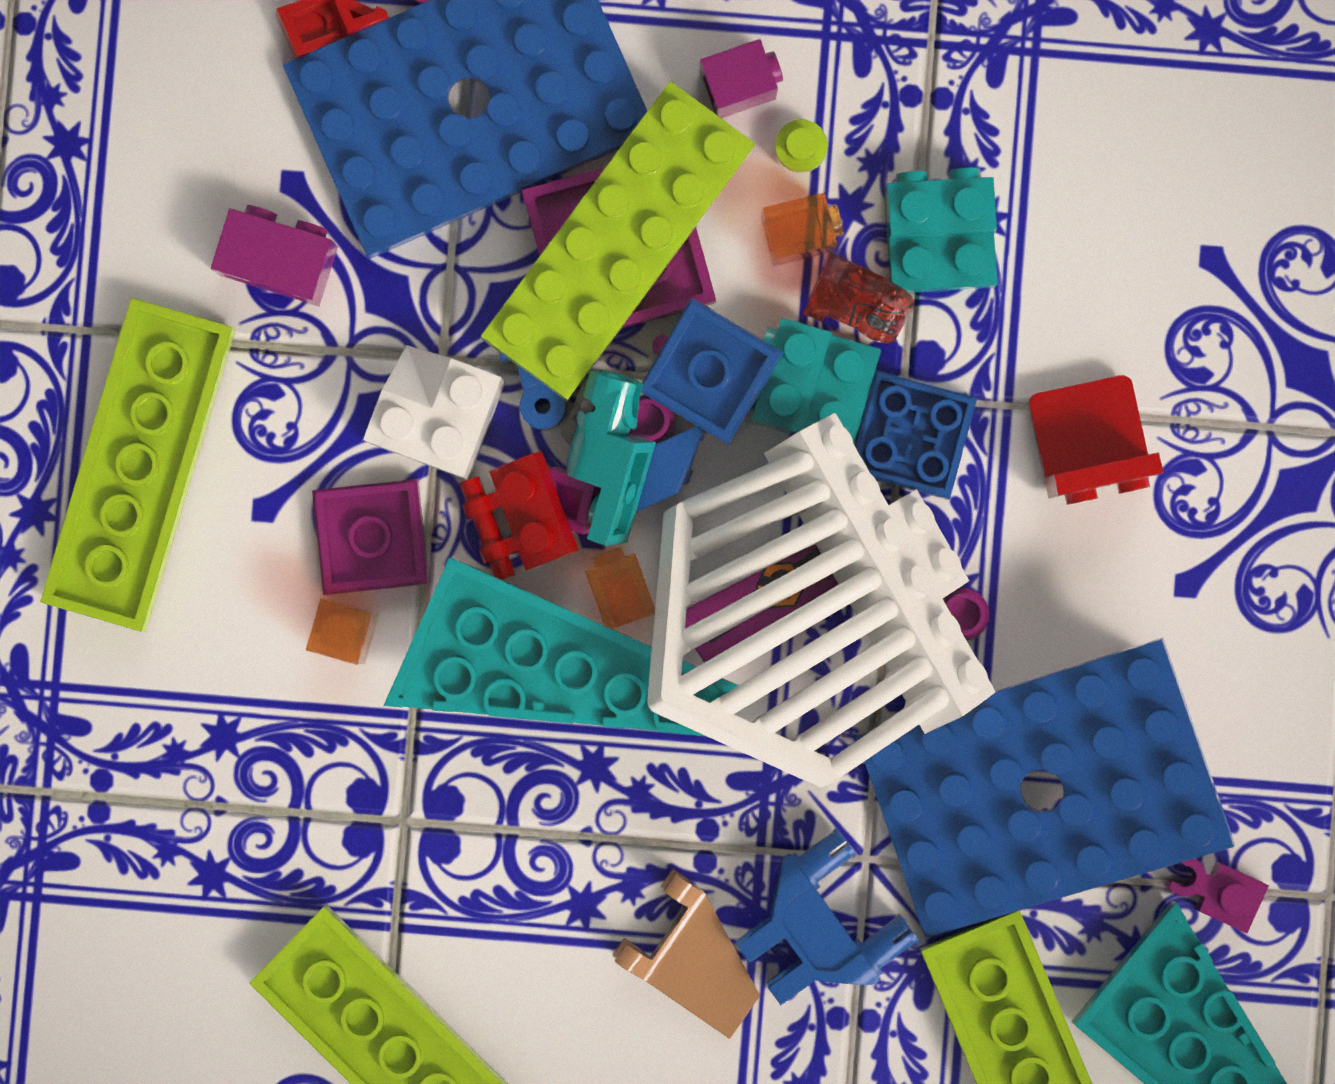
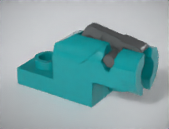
(607, 452)

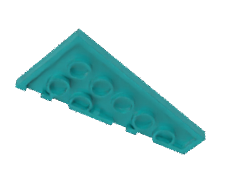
(526, 658)

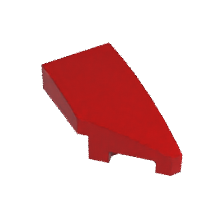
(318, 23)

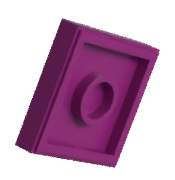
(370, 537)

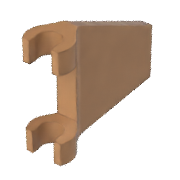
(695, 962)

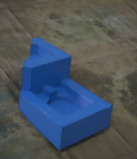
(670, 467)

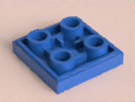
(914, 434)

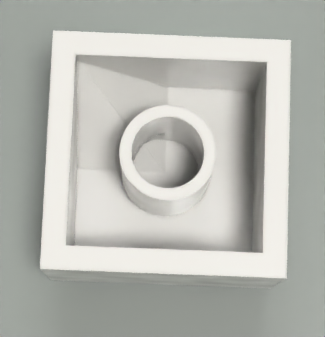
(435, 411)

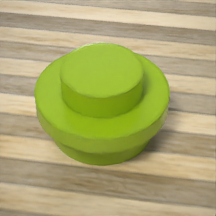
(801, 146)

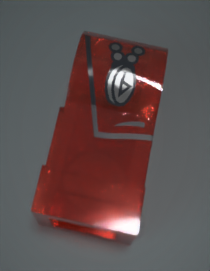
(859, 300)

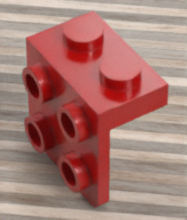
(1091, 439)

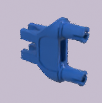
(815, 932)

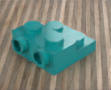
(941, 231)
(815, 379)

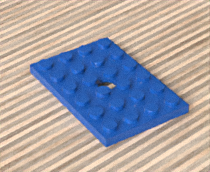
(418, 165)
(1128, 776)

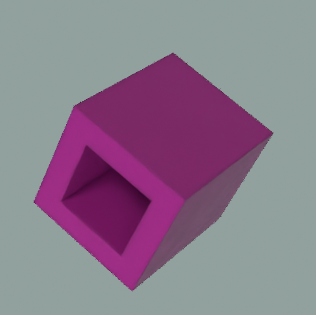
(740, 78)

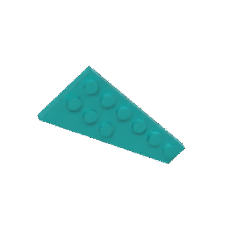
(1173, 1015)

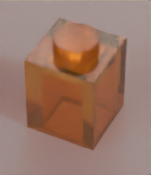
(801, 228)
(619, 588)
(342, 631)

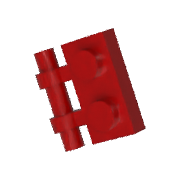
(532, 512)

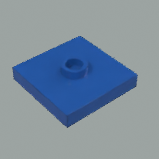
(711, 371)

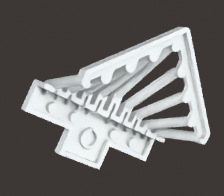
(887, 567)

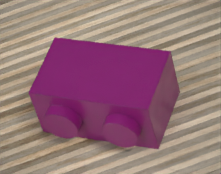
(275, 255)

